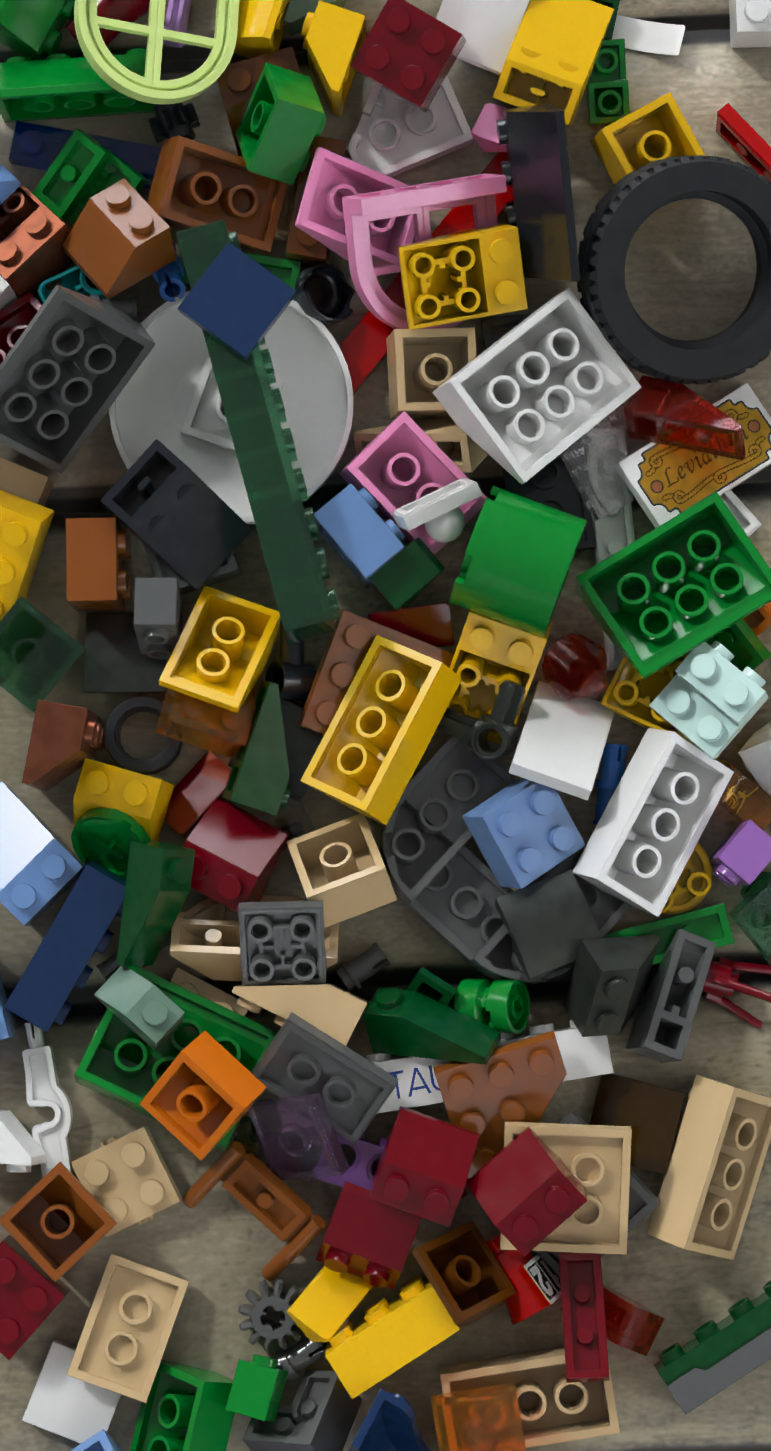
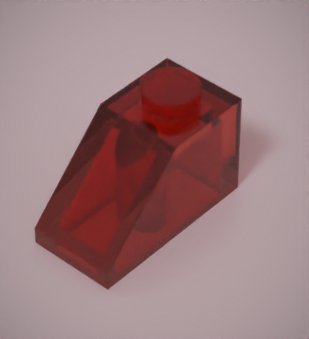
(629, 1322)

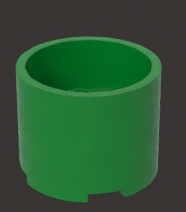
(517, 561)

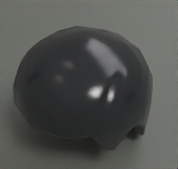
(324, 293)

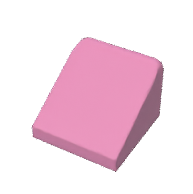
(486, 130)

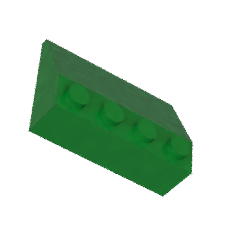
(677, 586)
(127, 1067)

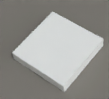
(66, 1403)

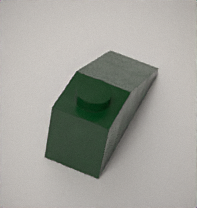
(262, 767)
(153, 896)
(423, 1028)

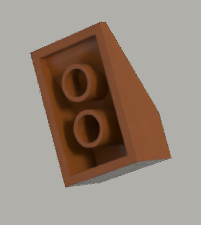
(207, 185)

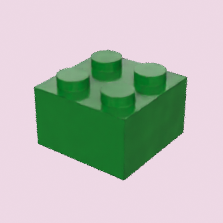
(280, 124)

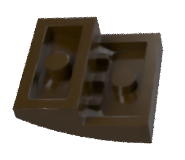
(649, 1111)

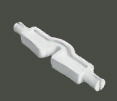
(43, 1091)

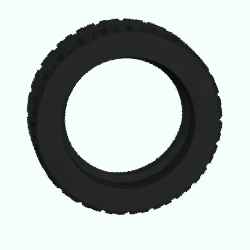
(605, 252)

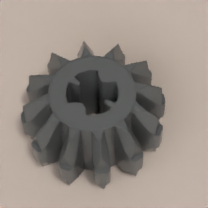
(267, 1328)

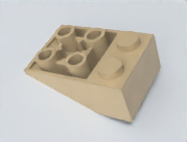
(321, 1005)

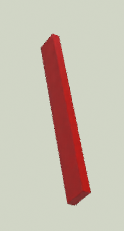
(367, 342)

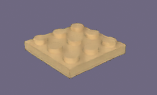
(601, 1162)

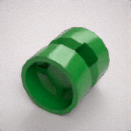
(498, 1004)

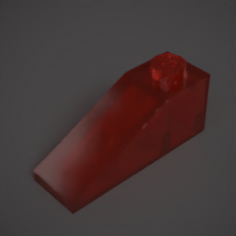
(682, 419)

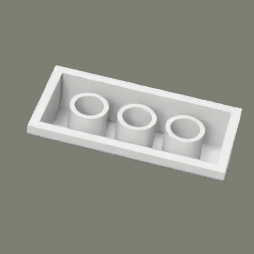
(653, 821)

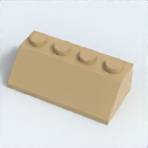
(713, 1169)

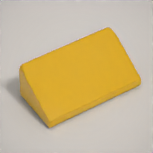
(327, 1303)

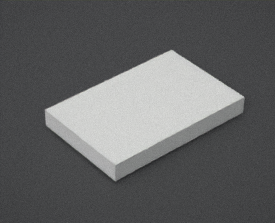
(562, 742)

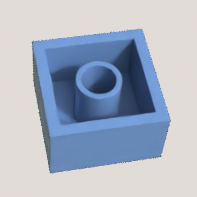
(358, 533)
(523, 832)

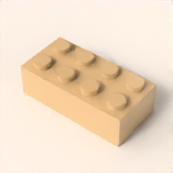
(547, 1404)

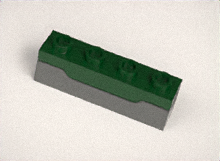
(719, 1352)

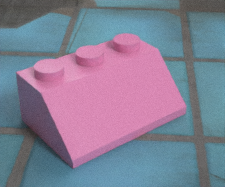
(403, 467)

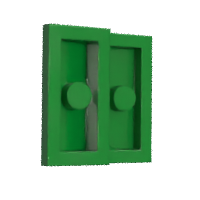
(81, 172)

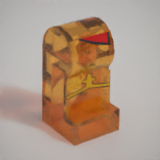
(746, 799)

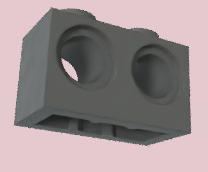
(157, 616)

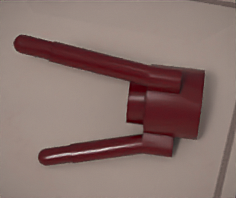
(723, 981)

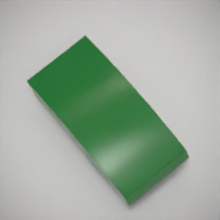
(607, 85)

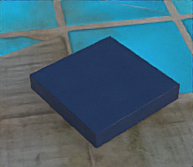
(237, 301)

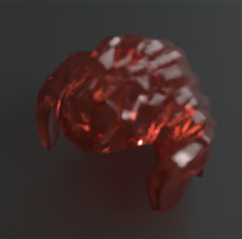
(576, 667)

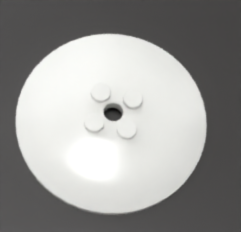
(180, 404)

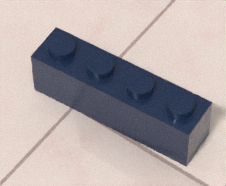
(68, 947)

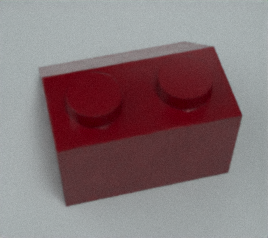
(234, 854)
(424, 1166)
(527, 1191)
(367, 1238)

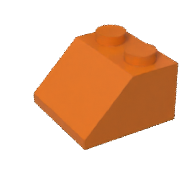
(202, 1095)

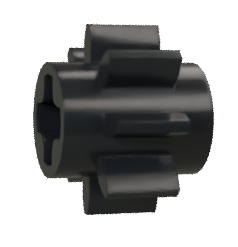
(174, 121)

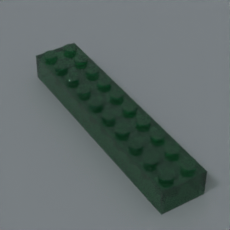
(265, 463)

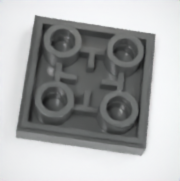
(282, 943)

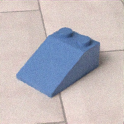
(32, 861)

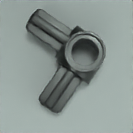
(500, 719)

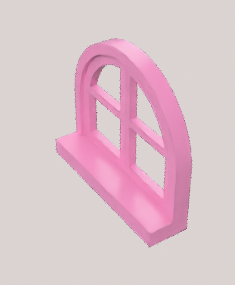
(402, 201)

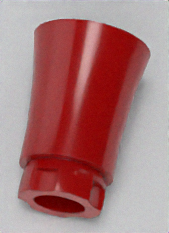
(528, 1297)

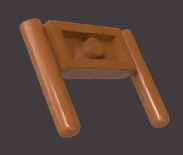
(265, 1198)

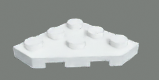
(400, 136)

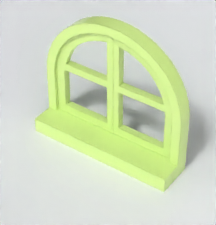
(150, 87)

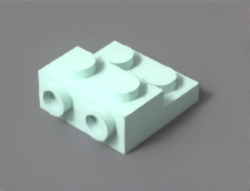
(710, 698)

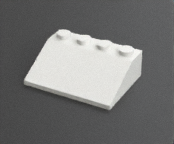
(538, 387)

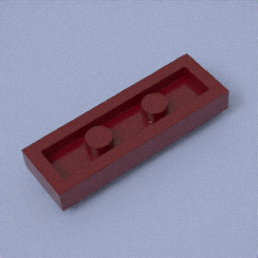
(583, 1317)

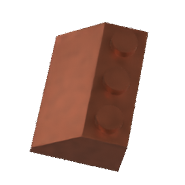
(60, 743)

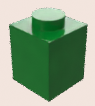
(257, 1388)

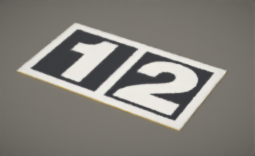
(544, 1278)

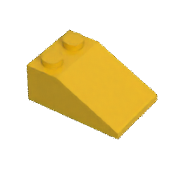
(222, 649)

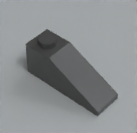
(672, 999)

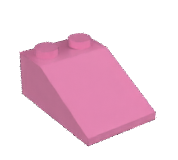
(322, 207)

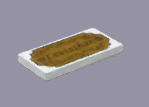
(674, 478)

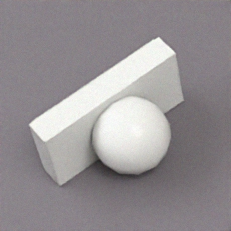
(439, 510)

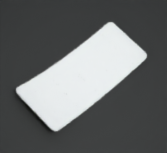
(649, 36)

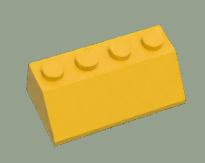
(381, 729)

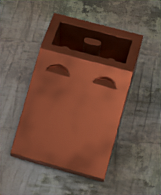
(30, 243)

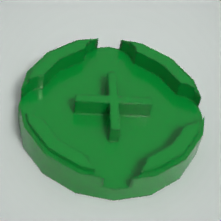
(105, 838)

